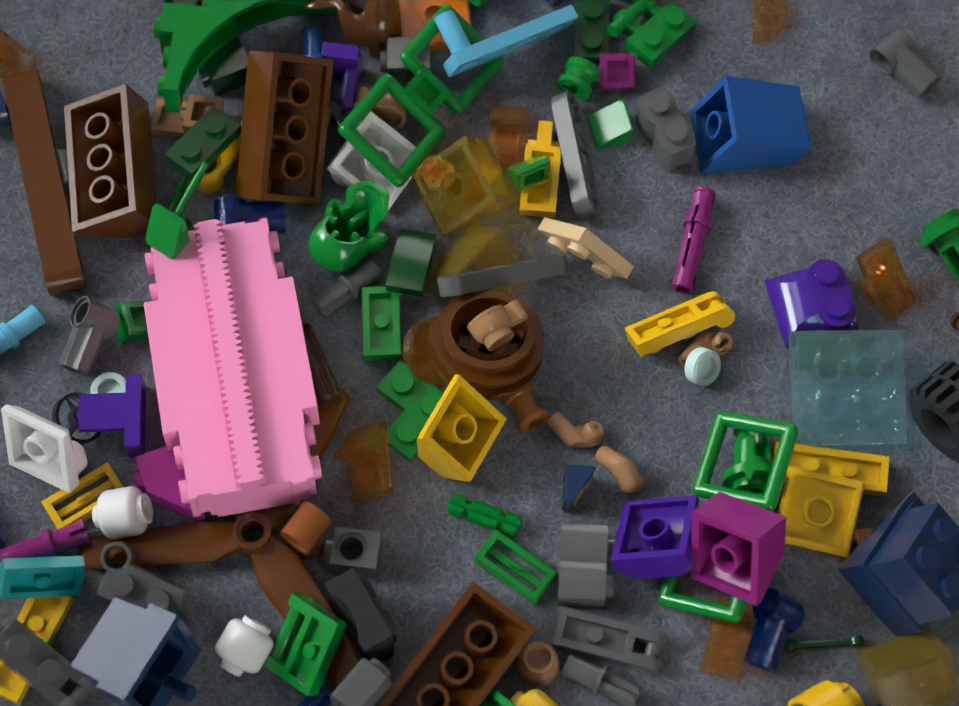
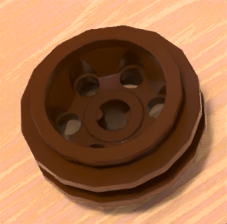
(494, 372)

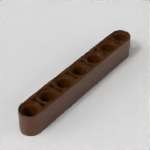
(43, 182)

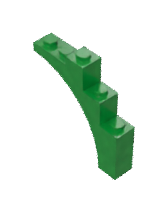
(195, 33)

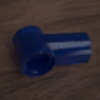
(234, 209)
(777, 618)

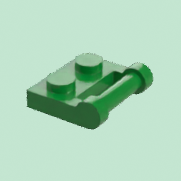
(312, 648)

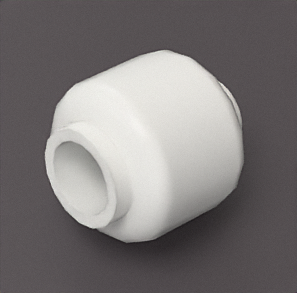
(122, 512)
(244, 646)

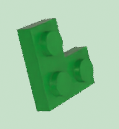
(416, 401)

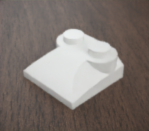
(351, 167)
(42, 448)

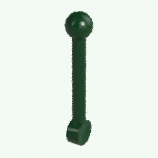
(791, 645)

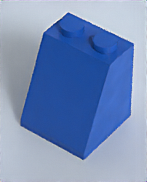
(749, 125)

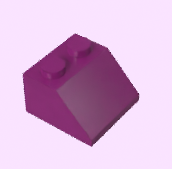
(736, 546)

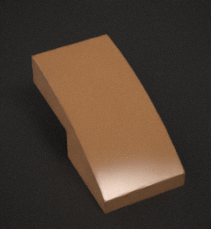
(177, 124)

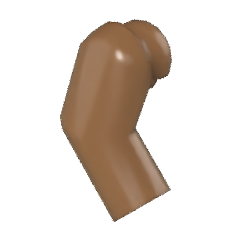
(576, 436)
(622, 469)

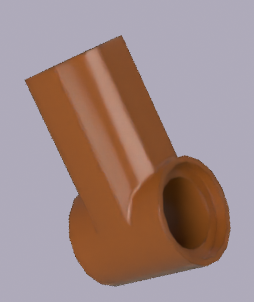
(306, 531)

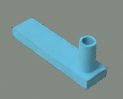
(468, 56)

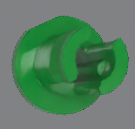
(944, 235)
(750, 462)

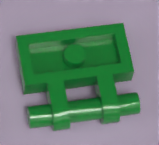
(658, 35)

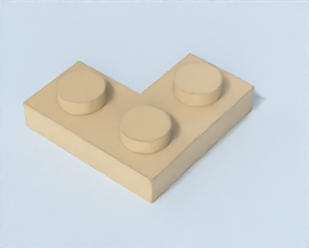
(585, 245)

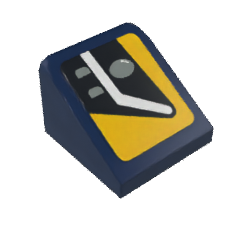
(575, 482)

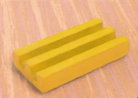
(84, 481)

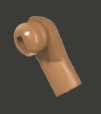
(717, 341)

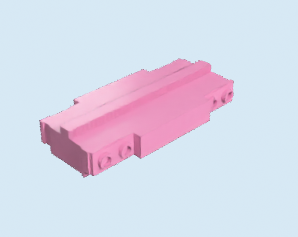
(232, 370)

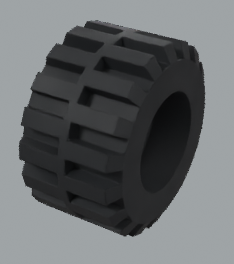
(936, 408)

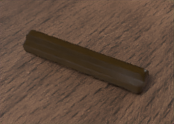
(322, 375)

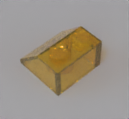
(464, 185)

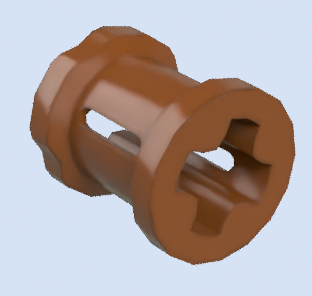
(527, 409)

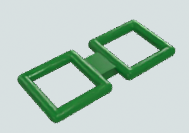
(420, 99)
(703, 489)

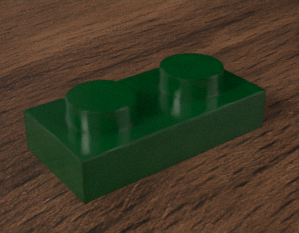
(590, 29)
(203, 142)

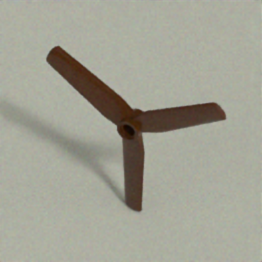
(275, 565)

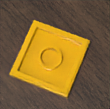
(820, 510)

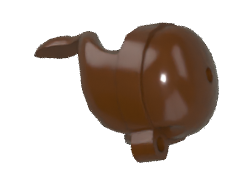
(366, 26)

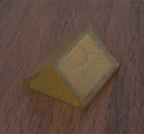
(475, 249)
(910, 671)

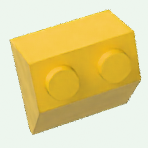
(459, 432)

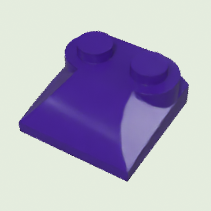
(813, 300)
(655, 537)

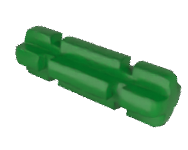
(484, 514)

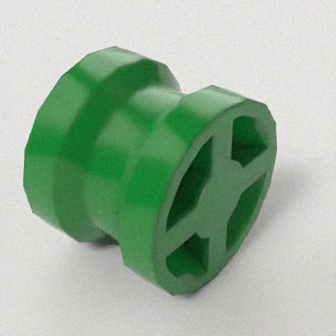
(578, 77)

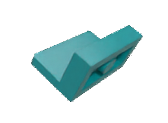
(41, 577)

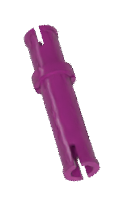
(696, 227)
(49, 542)

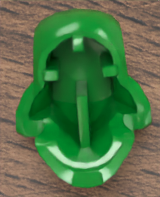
(351, 227)

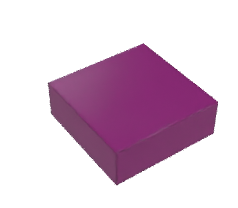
(617, 71)

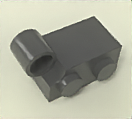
(139, 585)

